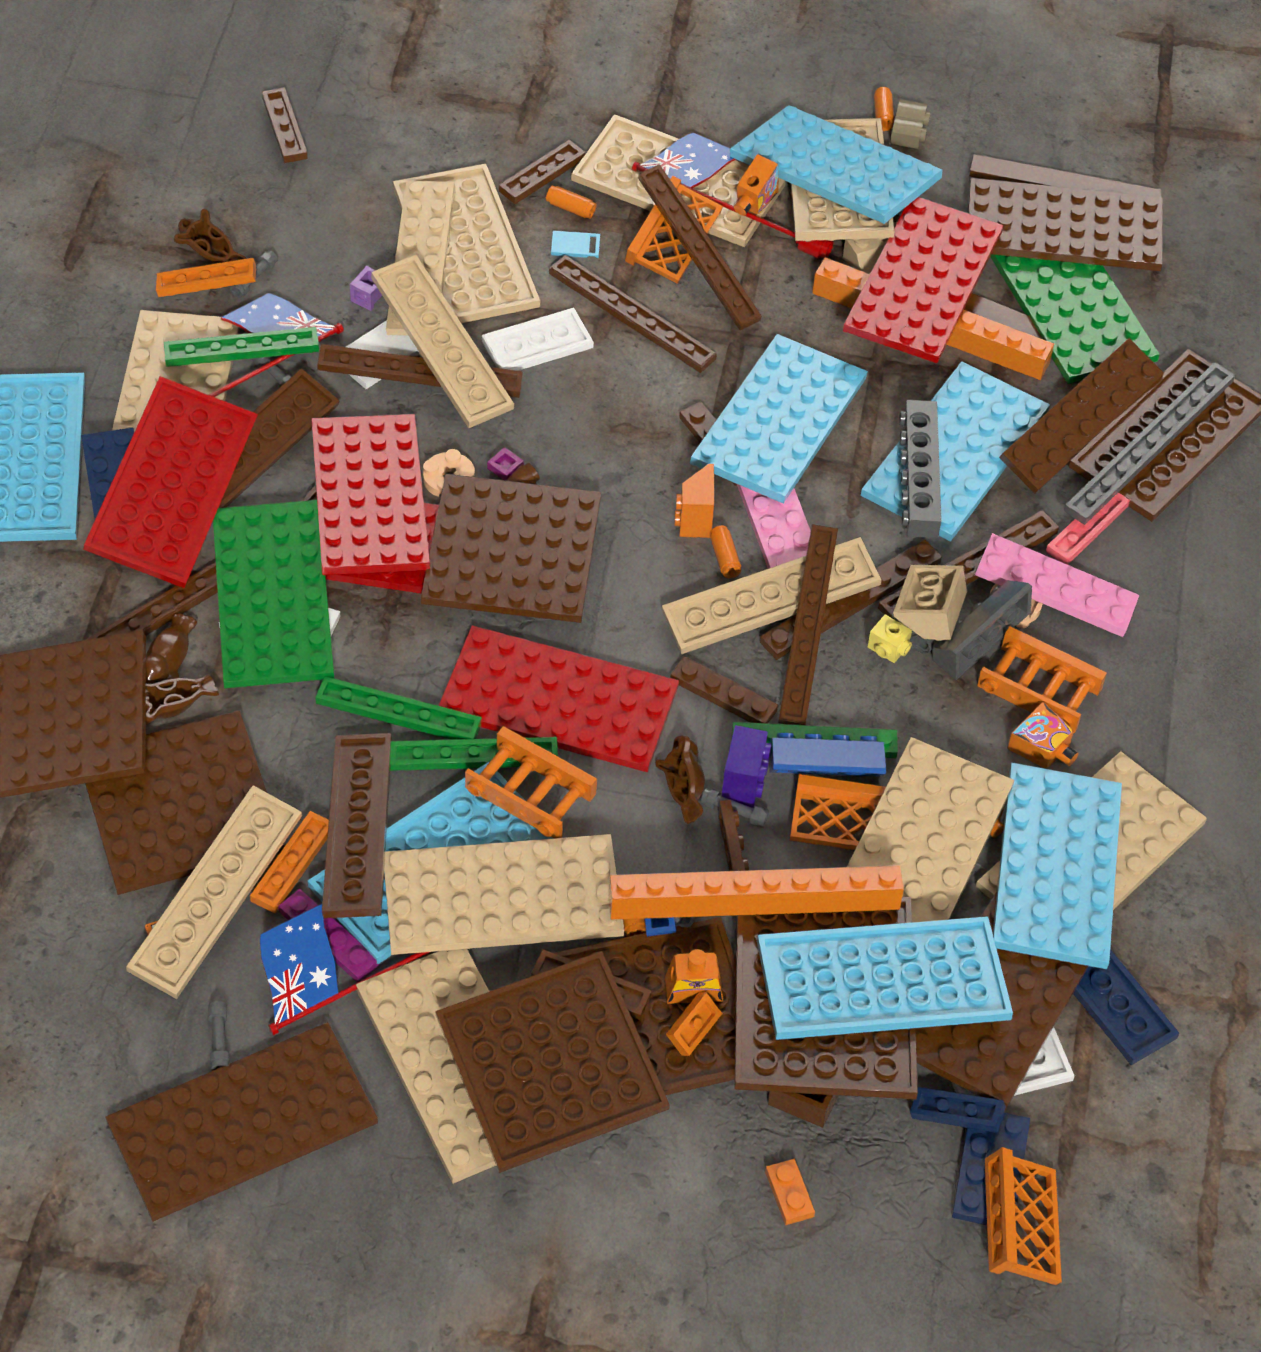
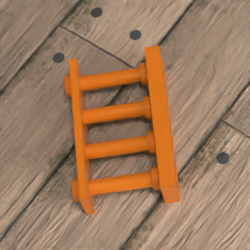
(1049, 659)
(533, 759)

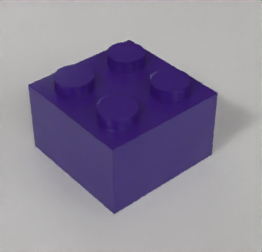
(746, 765)

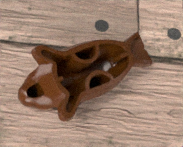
(206, 239)
(169, 649)
(175, 696)
(684, 777)

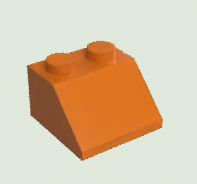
(696, 504)

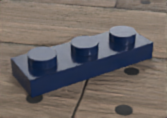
(958, 1109)

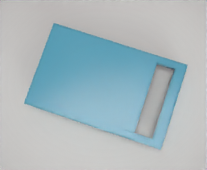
(573, 244)

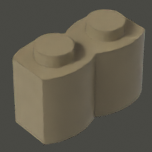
(909, 124)

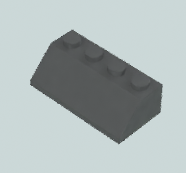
(983, 627)

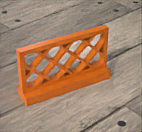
(653, 226)
(830, 792)
(1003, 1213)

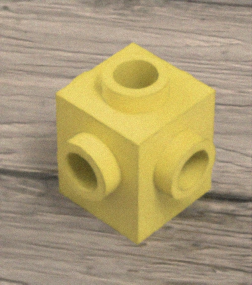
(890, 639)

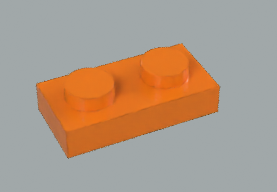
(694, 1024)
(790, 1191)

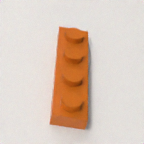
(206, 277)
(291, 862)

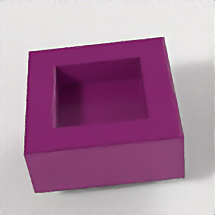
(504, 463)

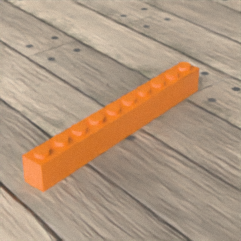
(972, 333)
(755, 892)

